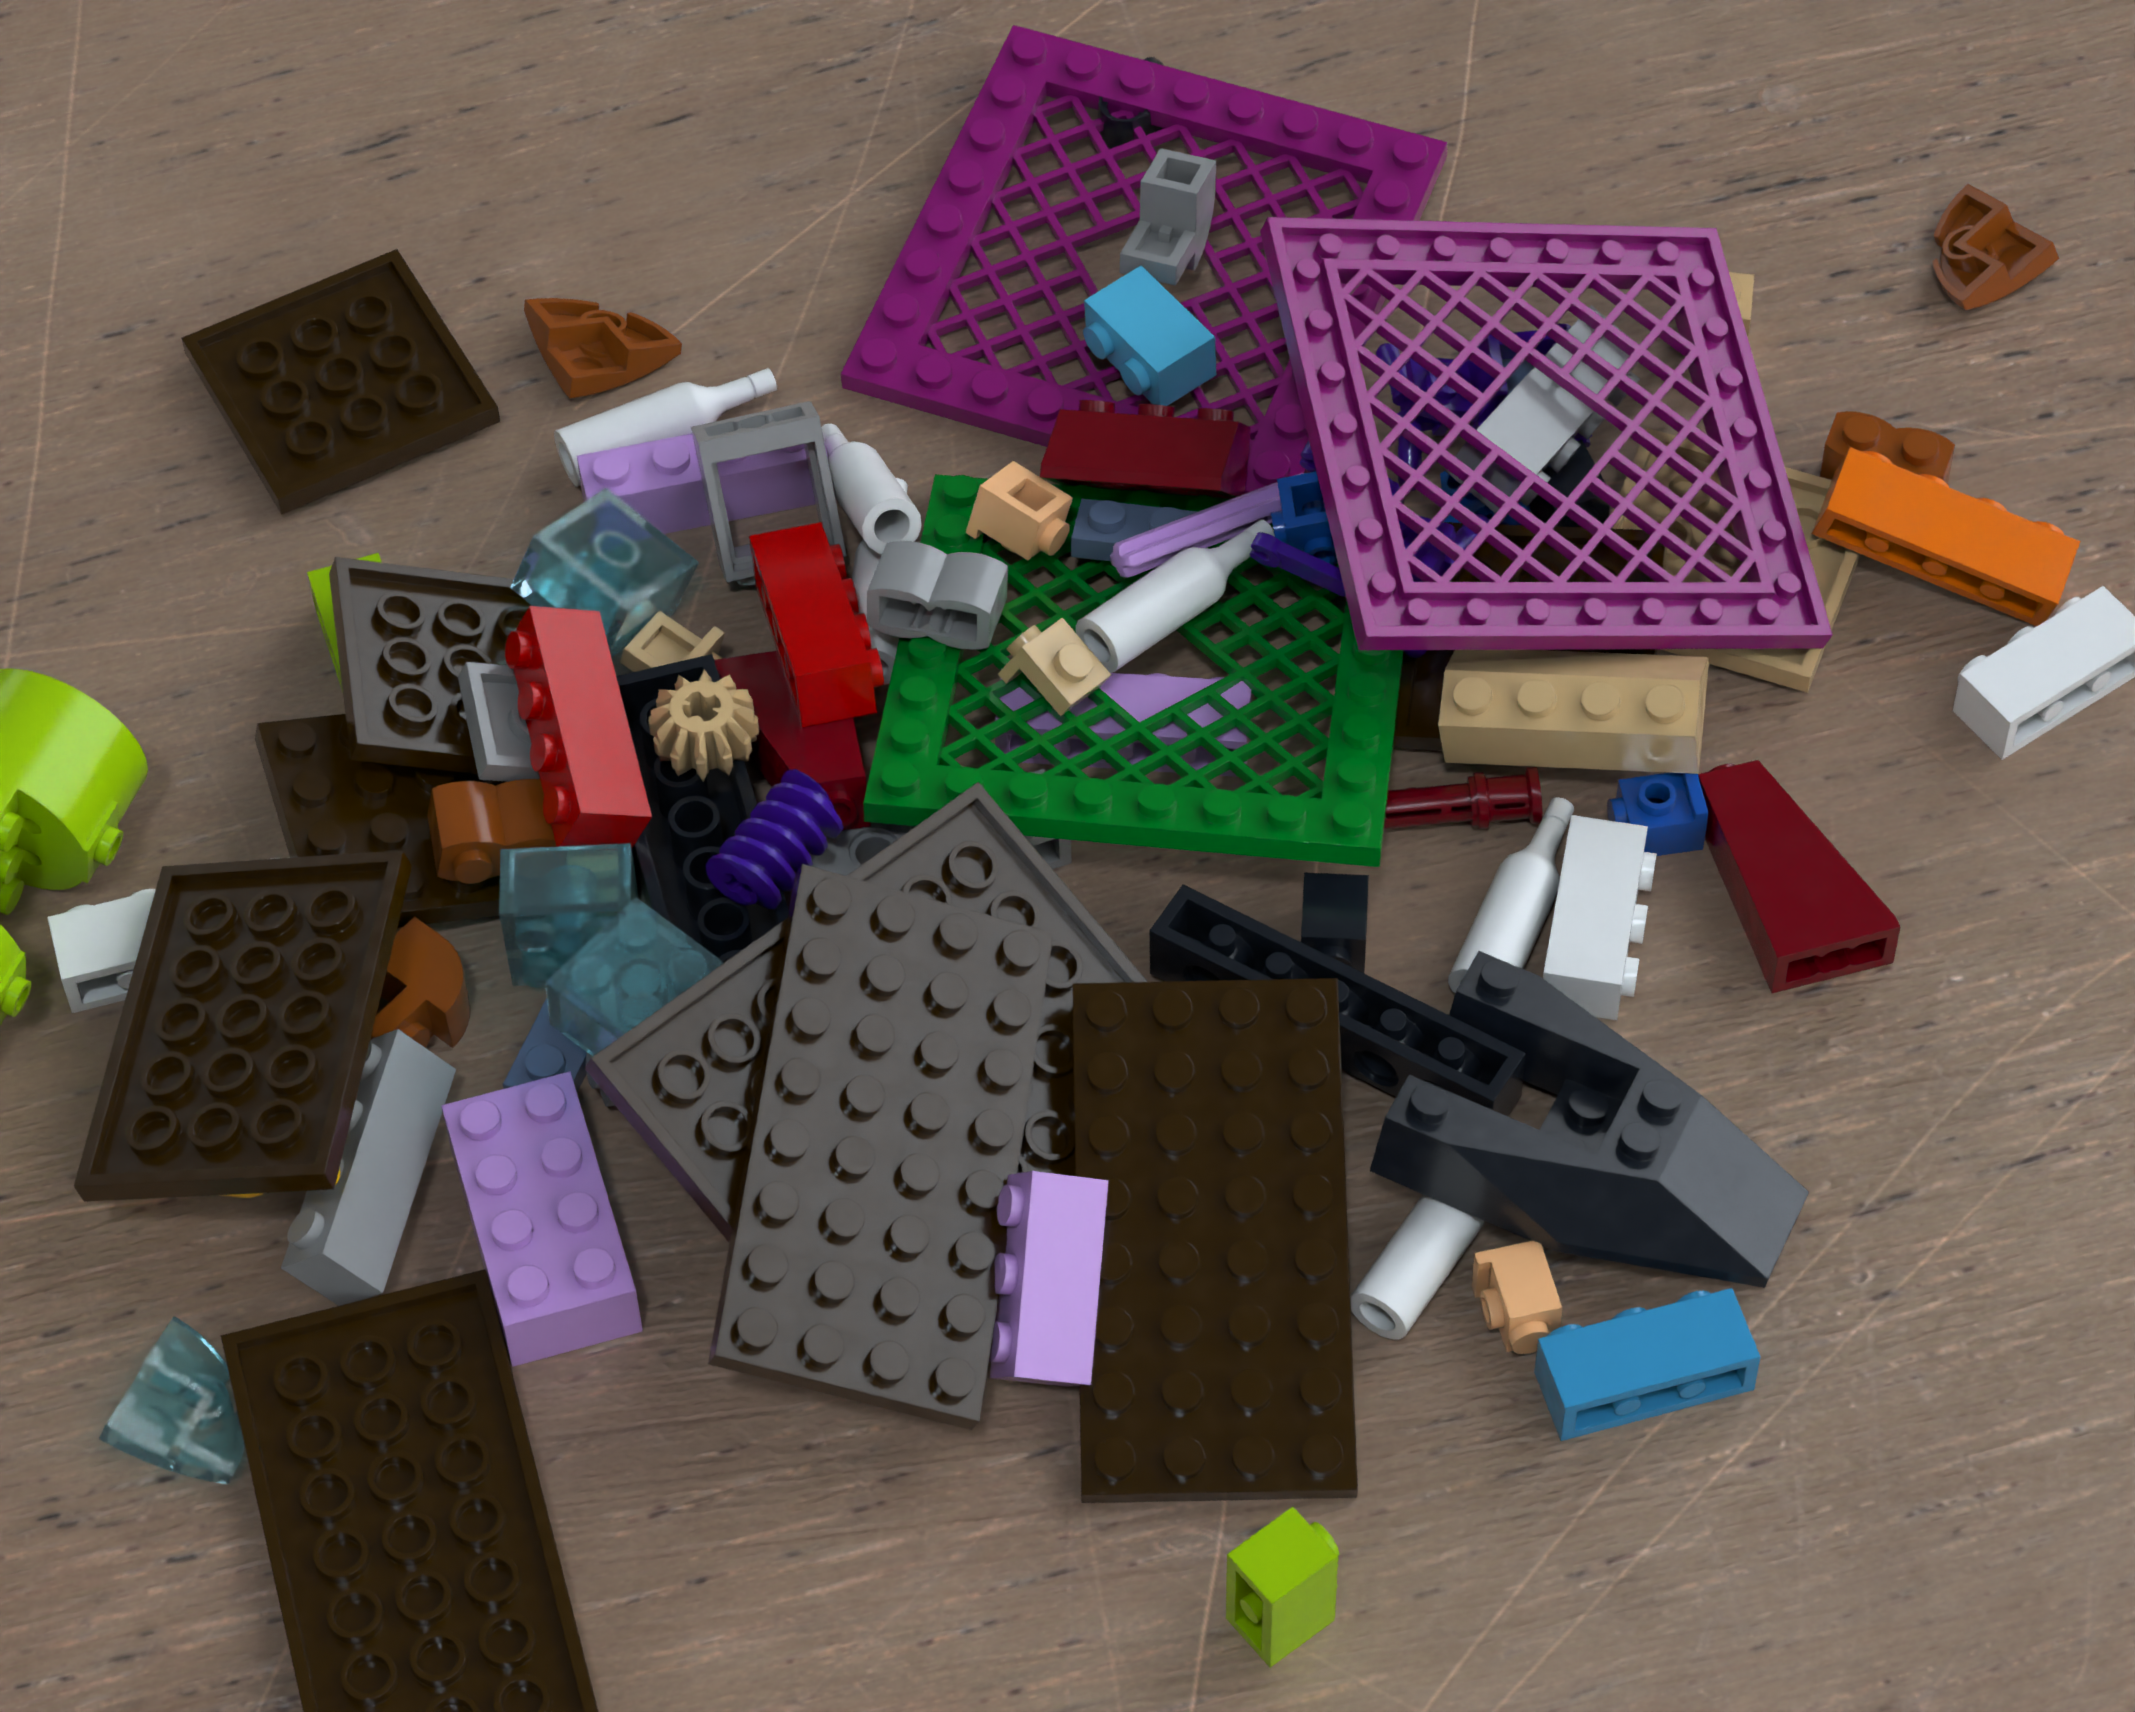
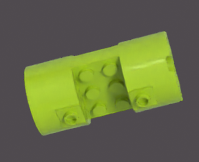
(62, 793)

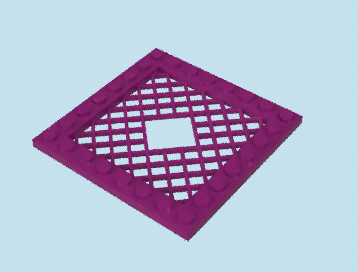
(1680, 266)
(891, 349)

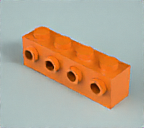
(1946, 536)

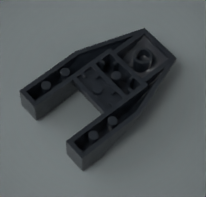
(1623, 1162)

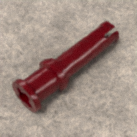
(1477, 801)

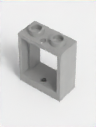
(751, 436)

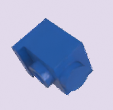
(1668, 805)

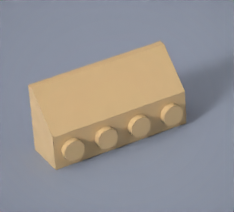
(1574, 710)

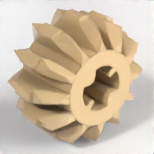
(703, 725)

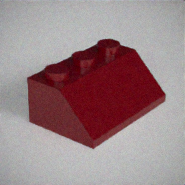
(1148, 450)

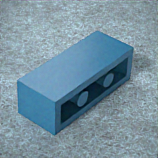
(1646, 1363)

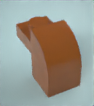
(424, 988)

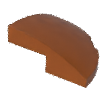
(1986, 251)
(595, 347)

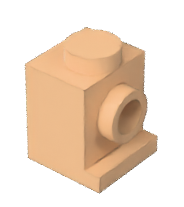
(1021, 512)
(1517, 1294)

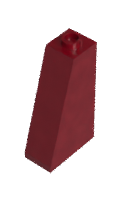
(822, 751)
(1790, 884)

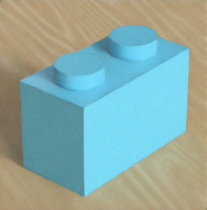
(1149, 338)

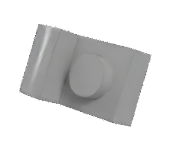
(1174, 216)

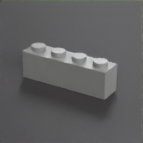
(1542, 418)
(351, 1234)

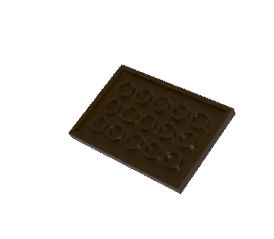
(245, 1028)

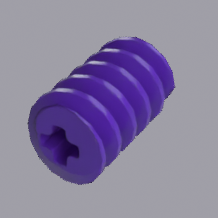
(775, 842)

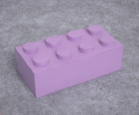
(542, 1219)

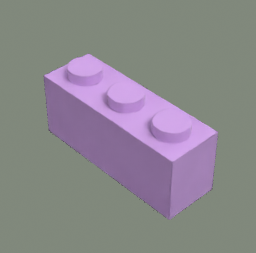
(1048, 1278)

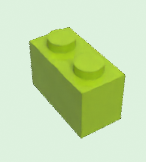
(1282, 1585)

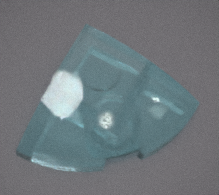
(180, 1410)

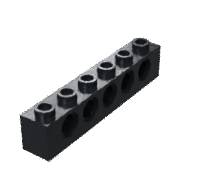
(1381, 1028)

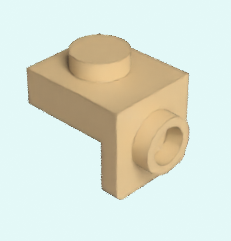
(667, 642)
(1056, 665)

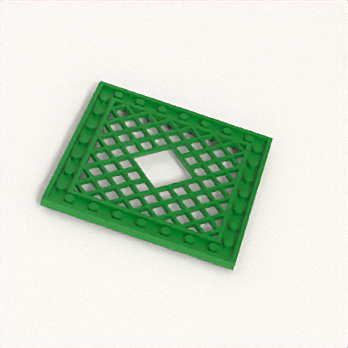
(1330, 823)

